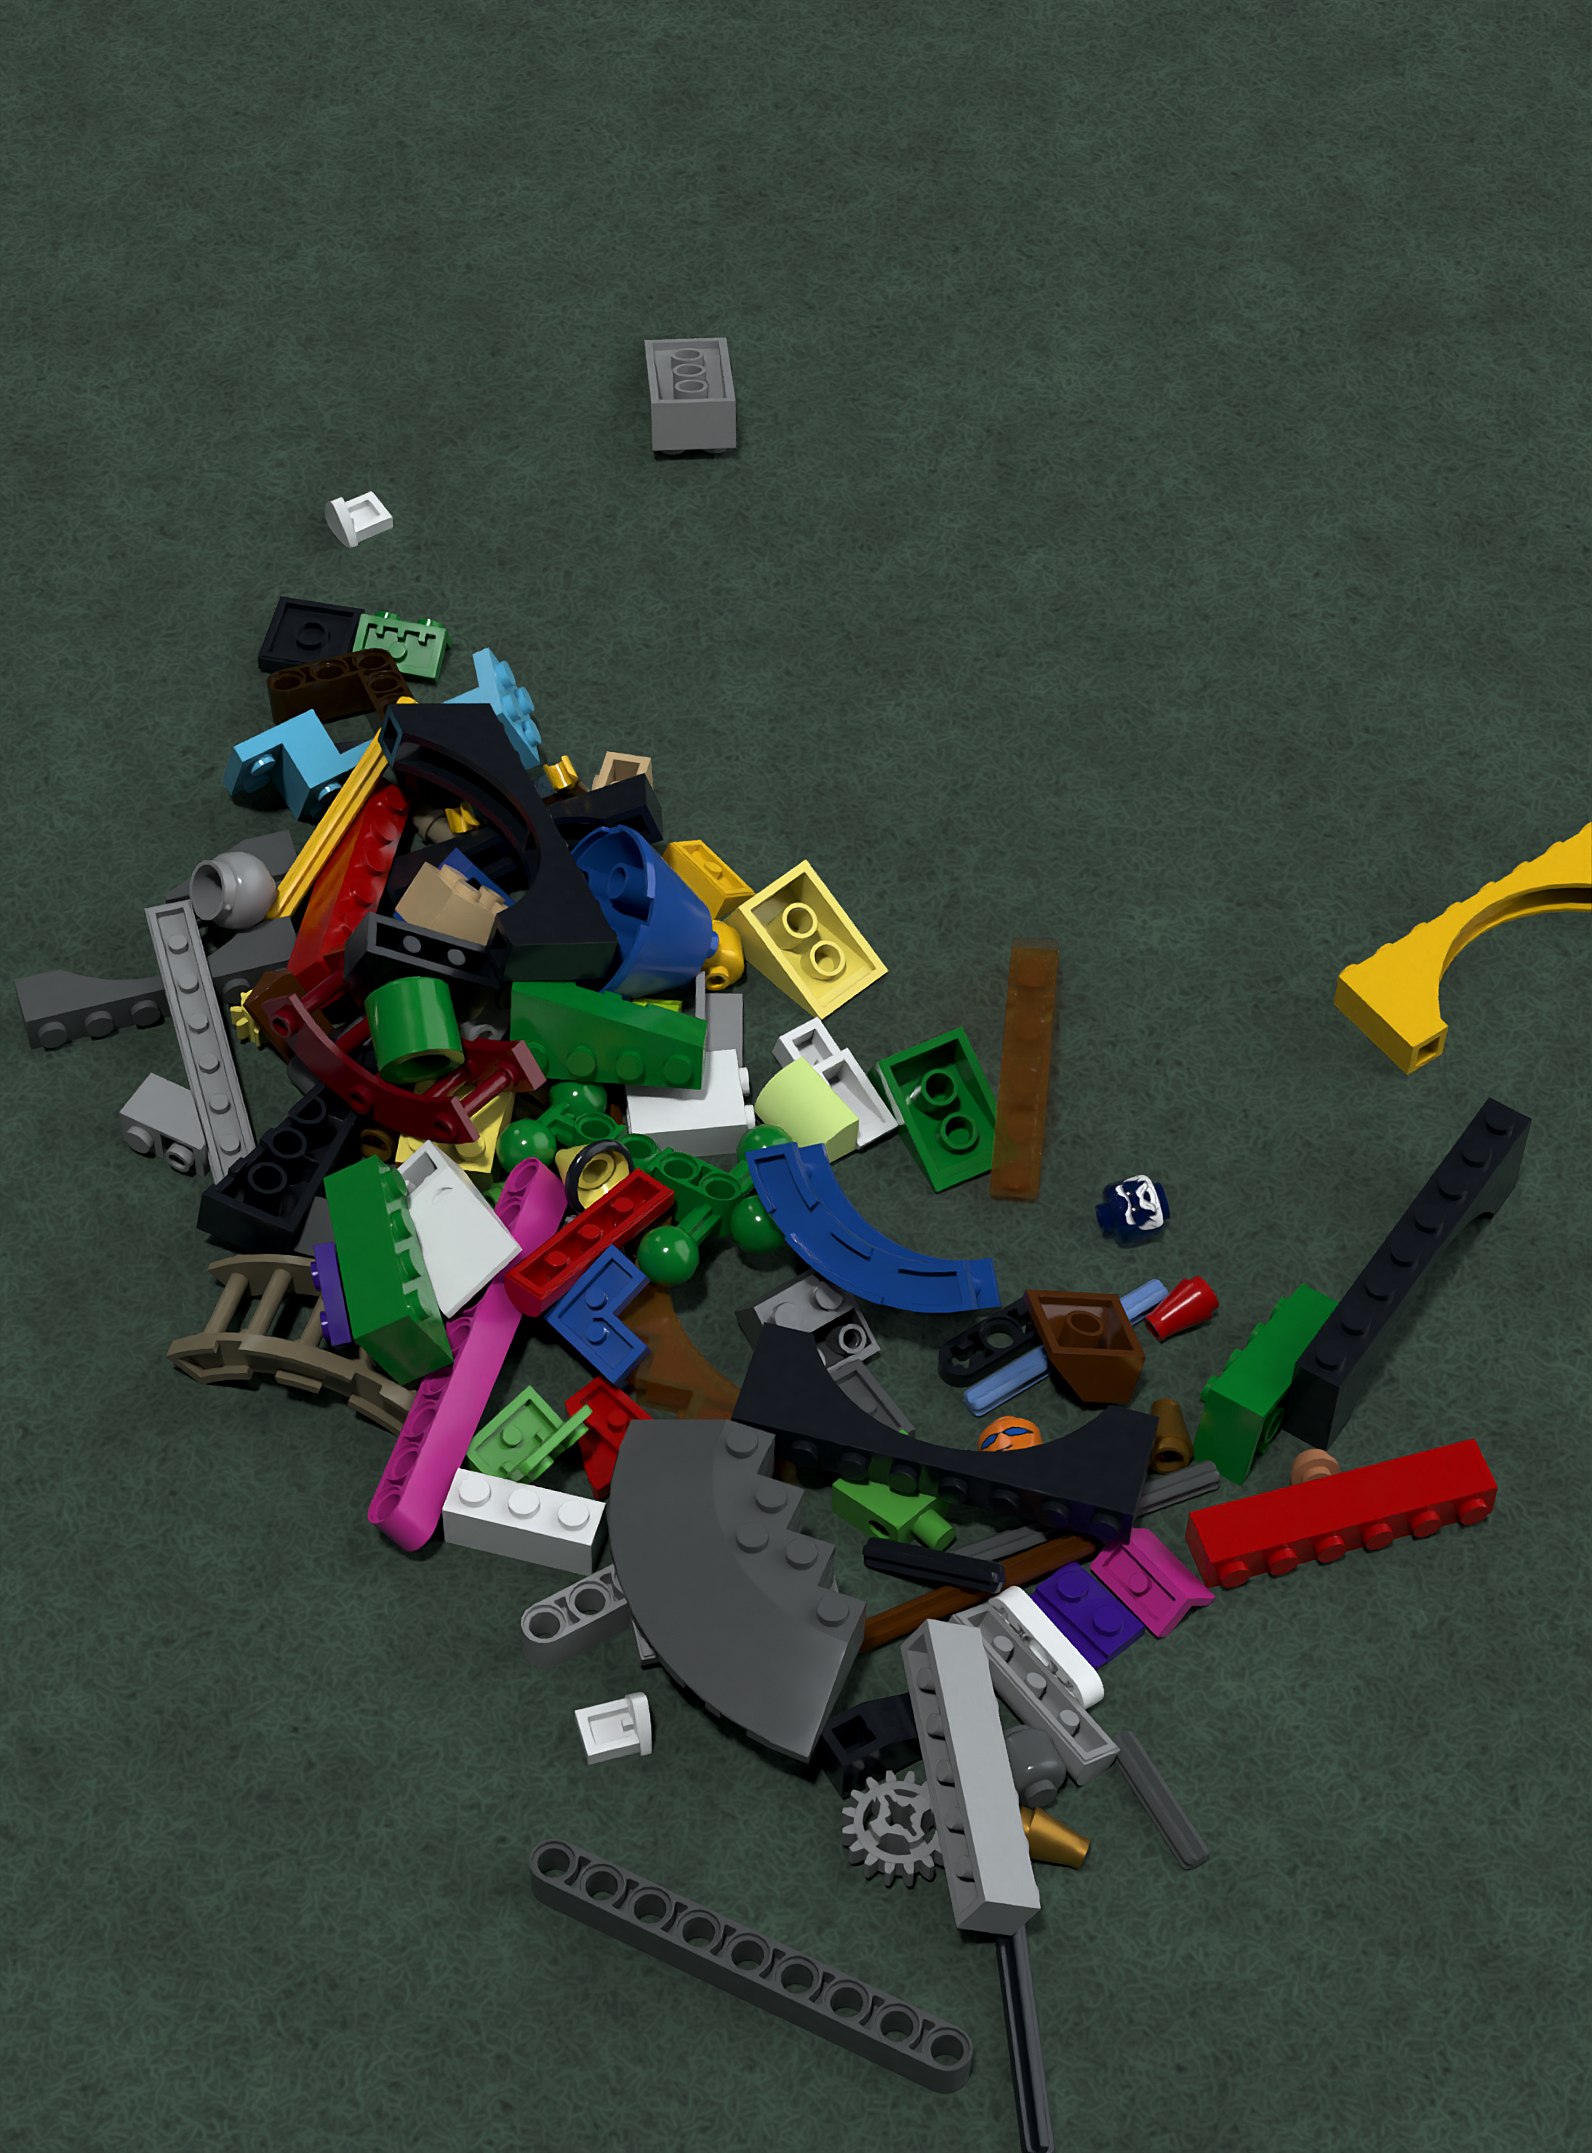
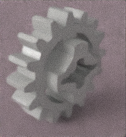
(892, 1847)

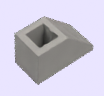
(166, 1123)

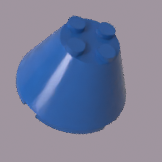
(656, 915)

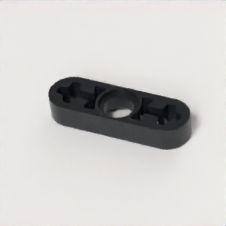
(988, 1358)

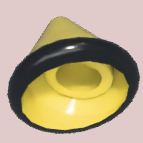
(592, 1171)

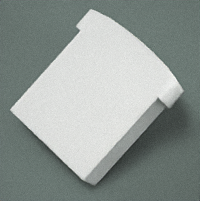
(357, 518)
(615, 1728)

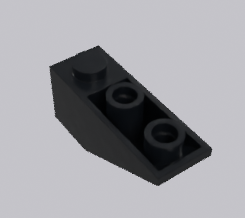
(868, 1742)

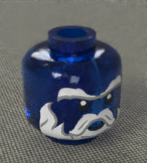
(1133, 1209)

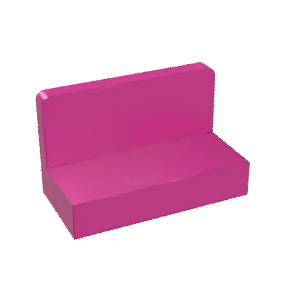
(1150, 1580)

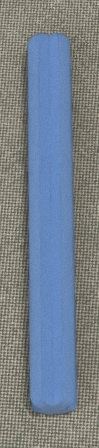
(1037, 1365)

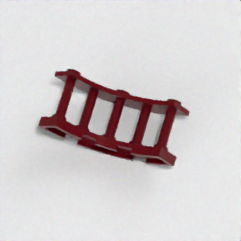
(435, 1114)

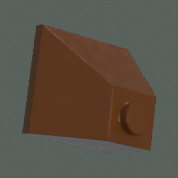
(1088, 1342)

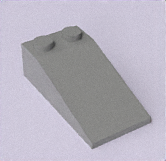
(690, 395)

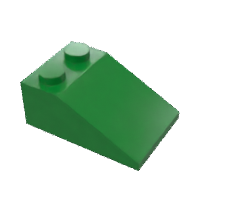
(940, 1107)

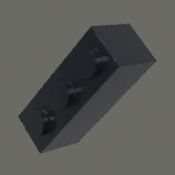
(392, 950)

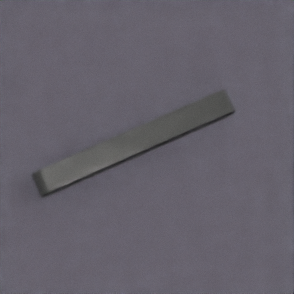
(762, 1986)

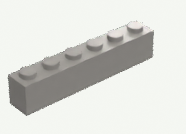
(969, 1778)

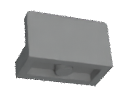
(723, 1018)

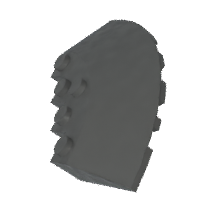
(728, 1579)

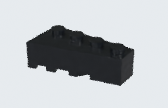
(273, 1187)

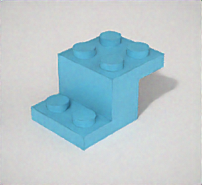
(509, 704)
(298, 760)

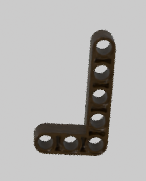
(344, 686)

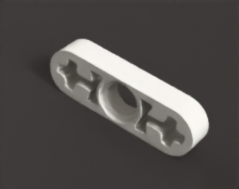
(1049, 1645)

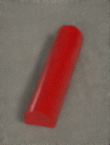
(570, 1252)

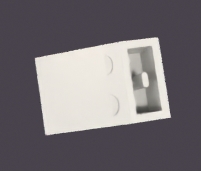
(455, 1228)

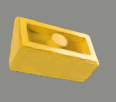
(708, 877)

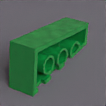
(605, 1038)
(1253, 1392)

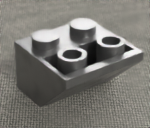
(815, 1307)

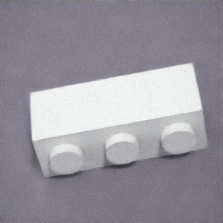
(524, 1522)

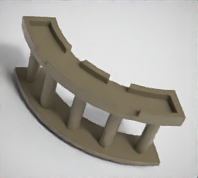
(297, 1363)

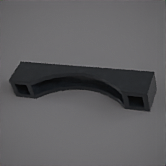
(622, 803)

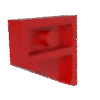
(607, 1428)

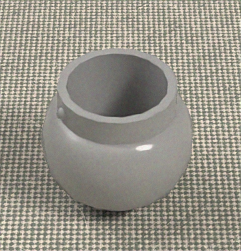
(232, 890)

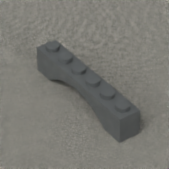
(72, 1006)

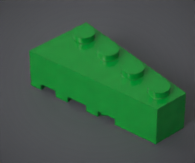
(385, 1272)

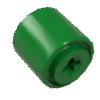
(413, 1030)

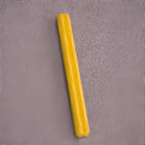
(330, 829)

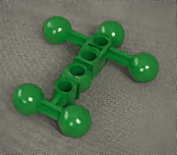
(705, 1196)

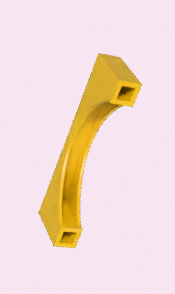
(1397, 988)

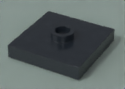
(307, 633)

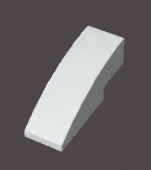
(841, 1073)

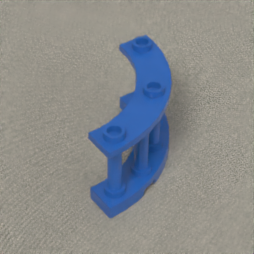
(850, 1252)

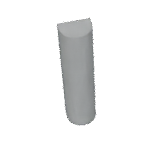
(1039, 1696)

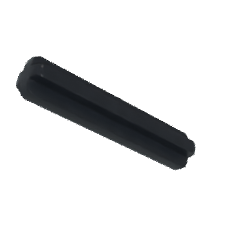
(934, 1565)

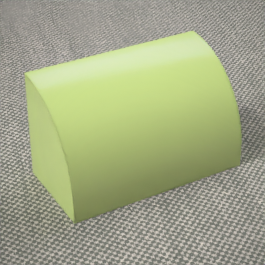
(808, 1110)

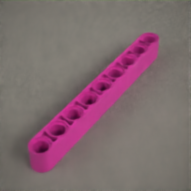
(454, 1397)

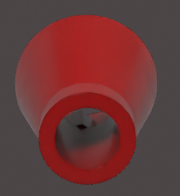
(1184, 1307)

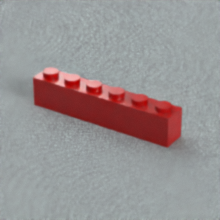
(349, 883)
(1340, 1514)

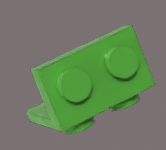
(524, 1439)

